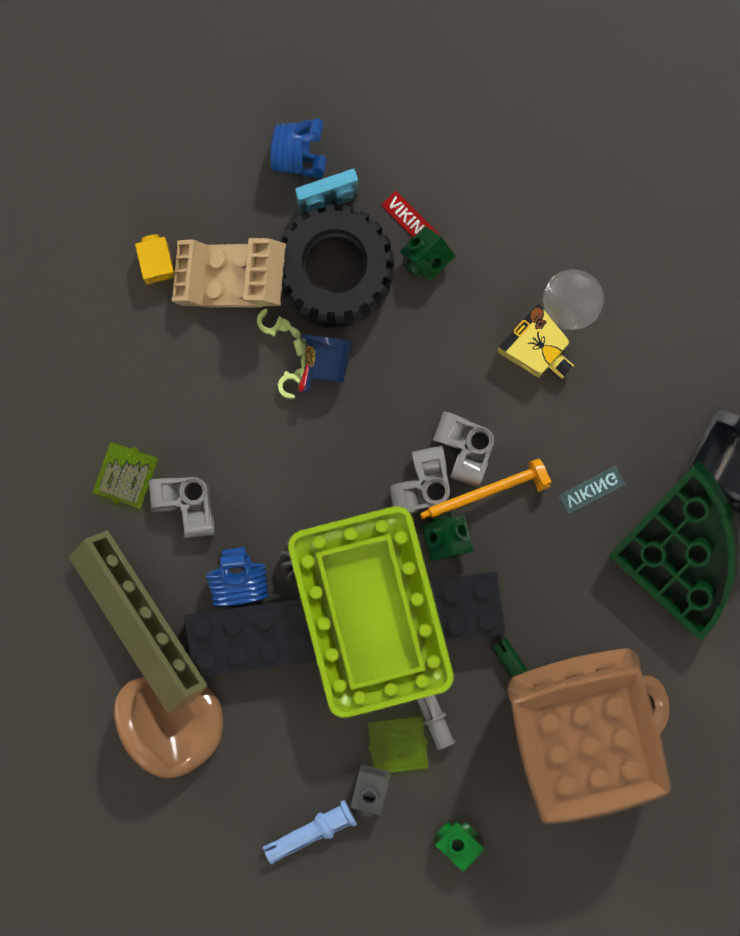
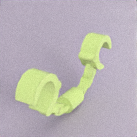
(284, 325)

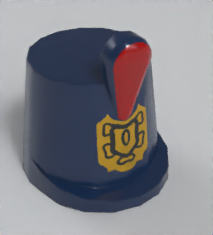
(324, 360)

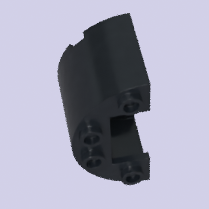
(721, 454)

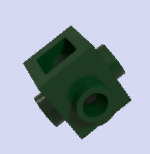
(426, 254)
(447, 537)

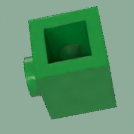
(459, 843)

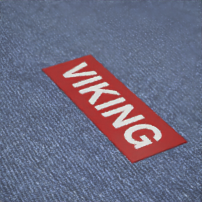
(405, 214)

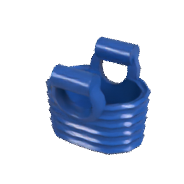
(292, 146)
(239, 588)

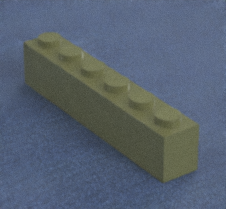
(137, 621)

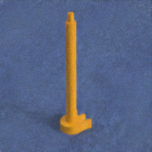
(536, 472)

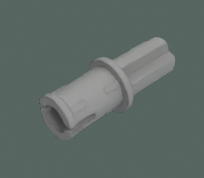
(435, 721)

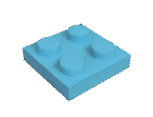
(322, 192)

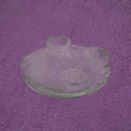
(573, 299)

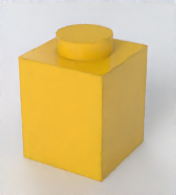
(155, 259)

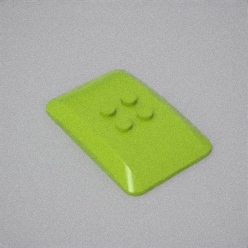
(370, 611)

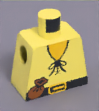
(537, 345)

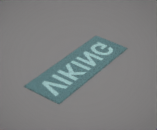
(592, 489)

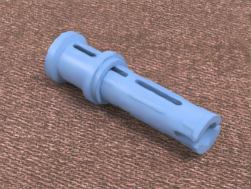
(323, 826)

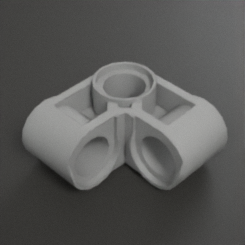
(457, 433)
(430, 470)
(171, 494)

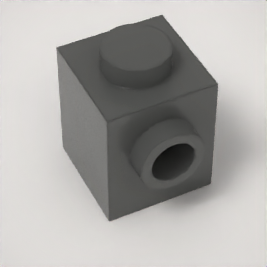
(370, 791)

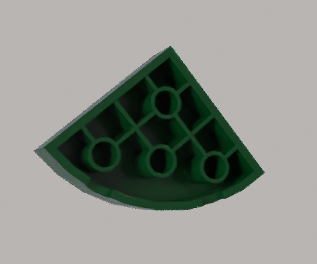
(685, 551)

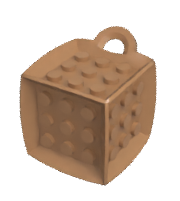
(591, 735)

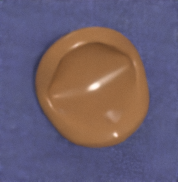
(163, 741)

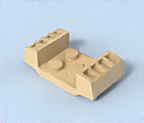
(229, 274)

